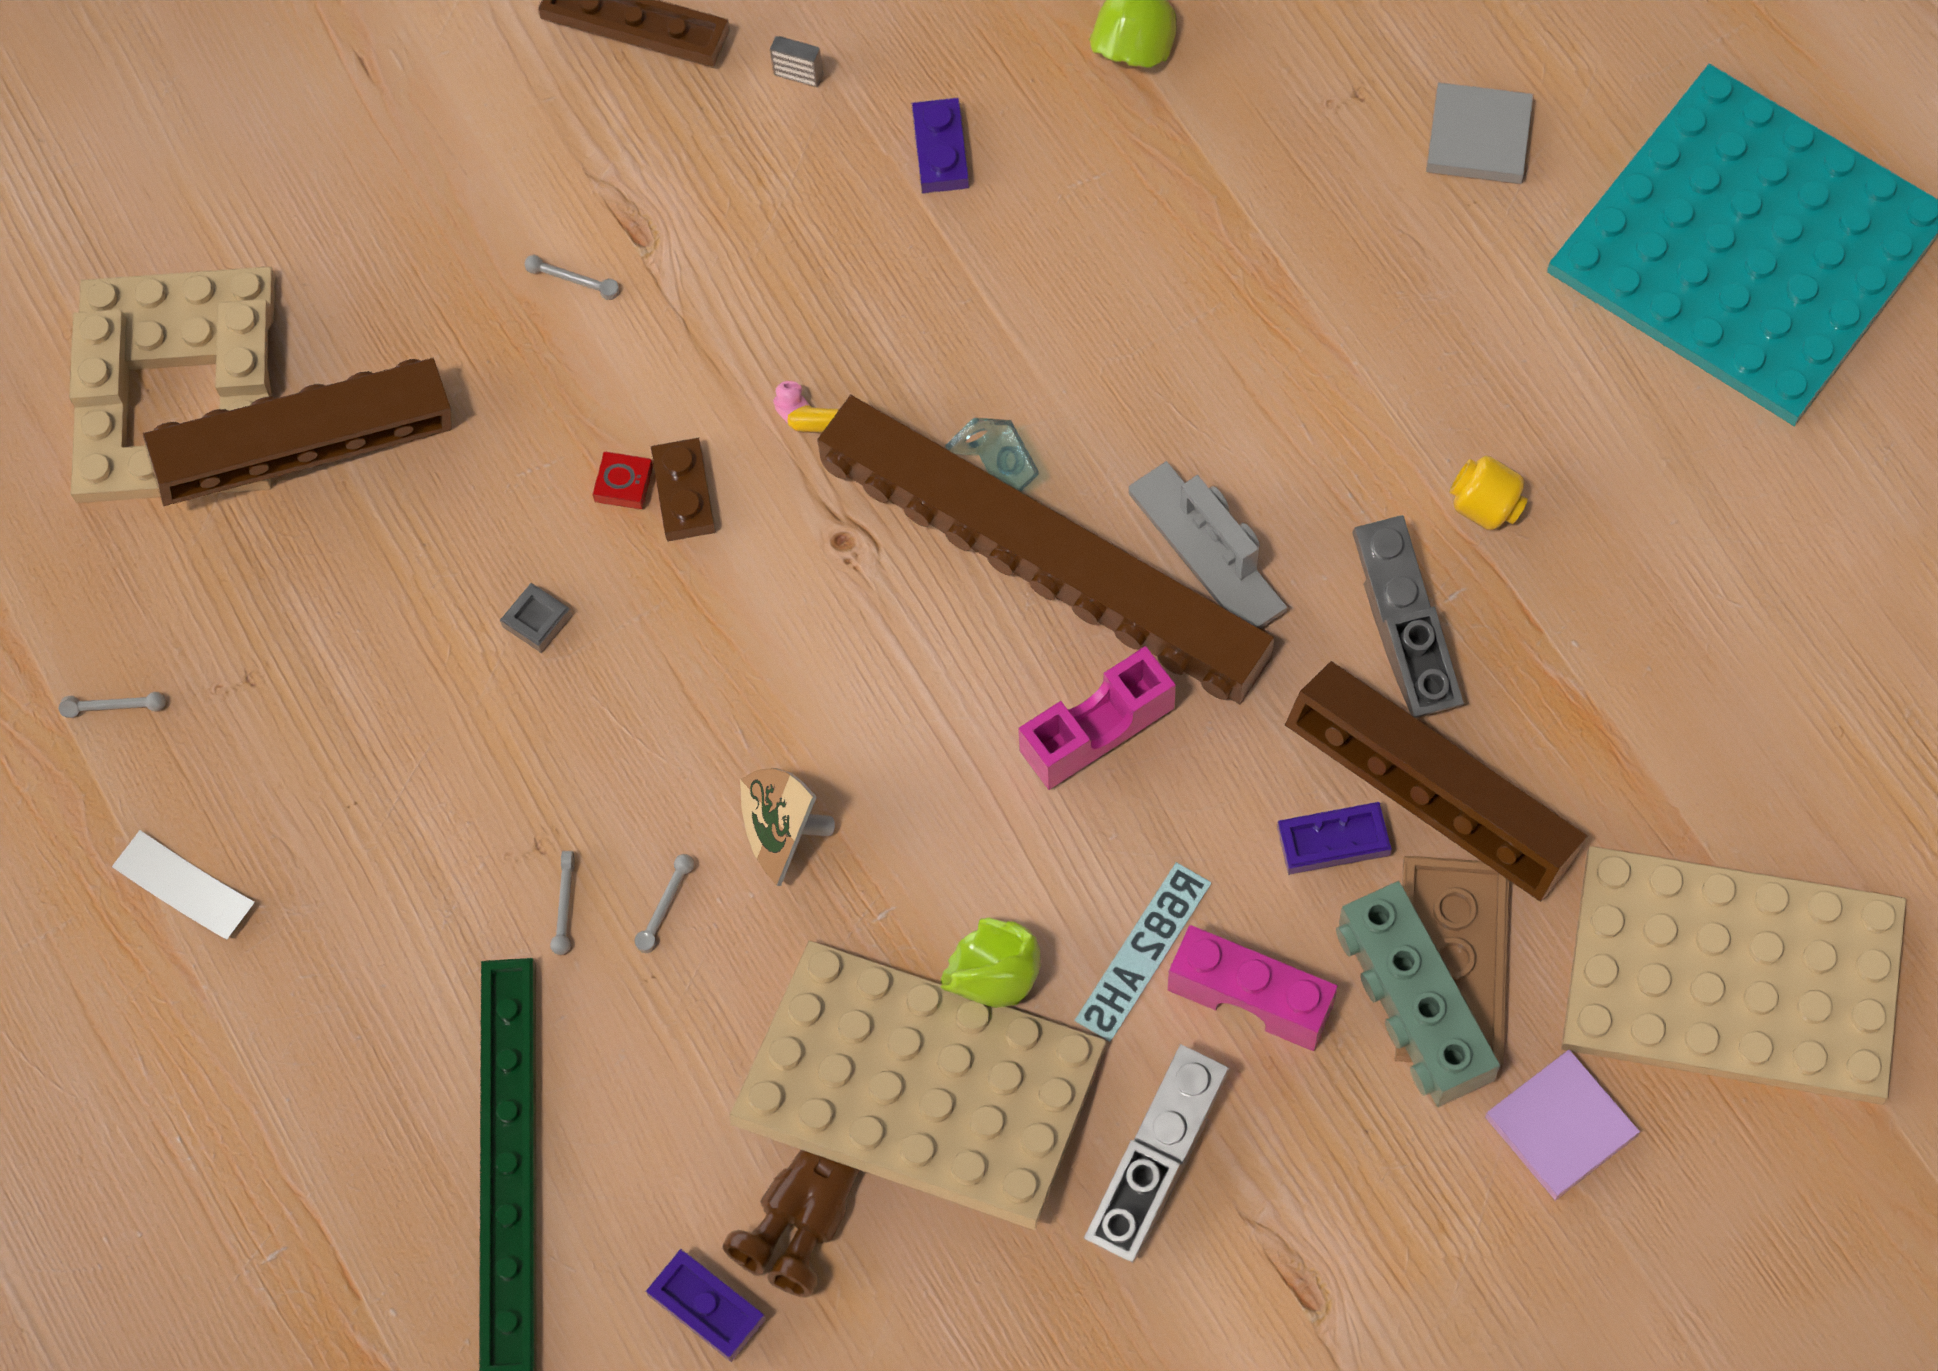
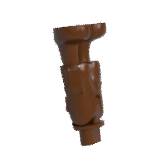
(803, 1195)

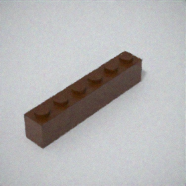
(297, 430)
(1435, 780)

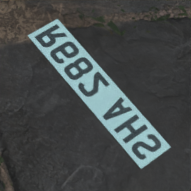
(1142, 952)

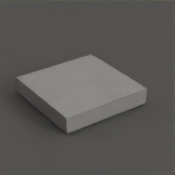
(1479, 133)

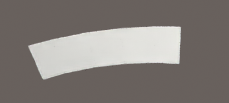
(182, 885)

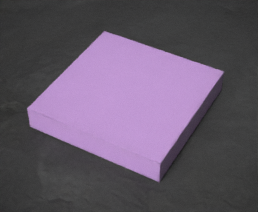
(1562, 1124)

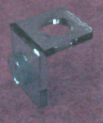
(999, 450)

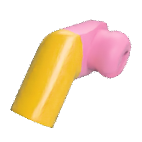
(798, 412)

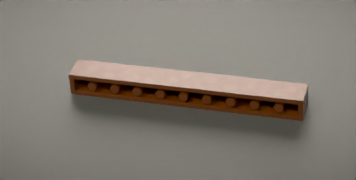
(1045, 550)

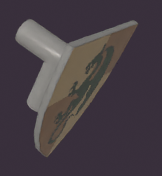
(776, 815)

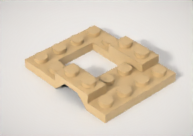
(151, 325)

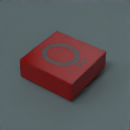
(623, 480)

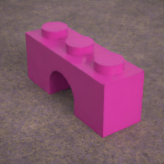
(1126, 702)
(1283, 997)

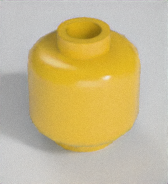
(1488, 493)

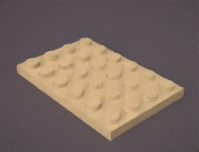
(1735, 975)
(919, 1084)

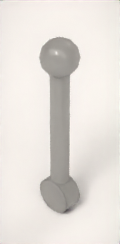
(608, 288)
(71, 705)
(645, 939)
(560, 943)

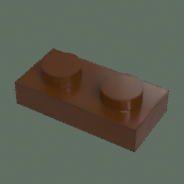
(683, 489)

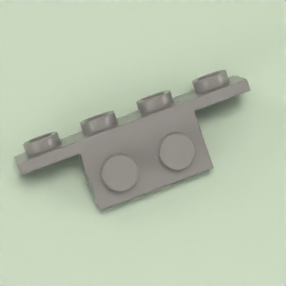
(1209, 542)

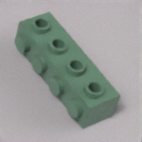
(1417, 994)

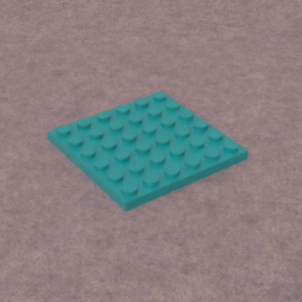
(1750, 243)

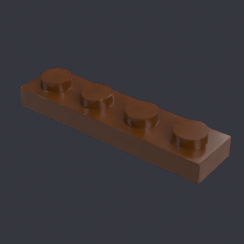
(645, 24)

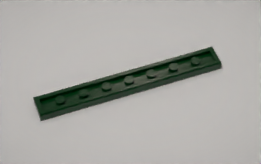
(508, 1167)

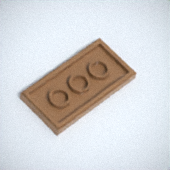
(1467, 921)

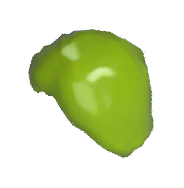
(1135, 31)
(994, 964)

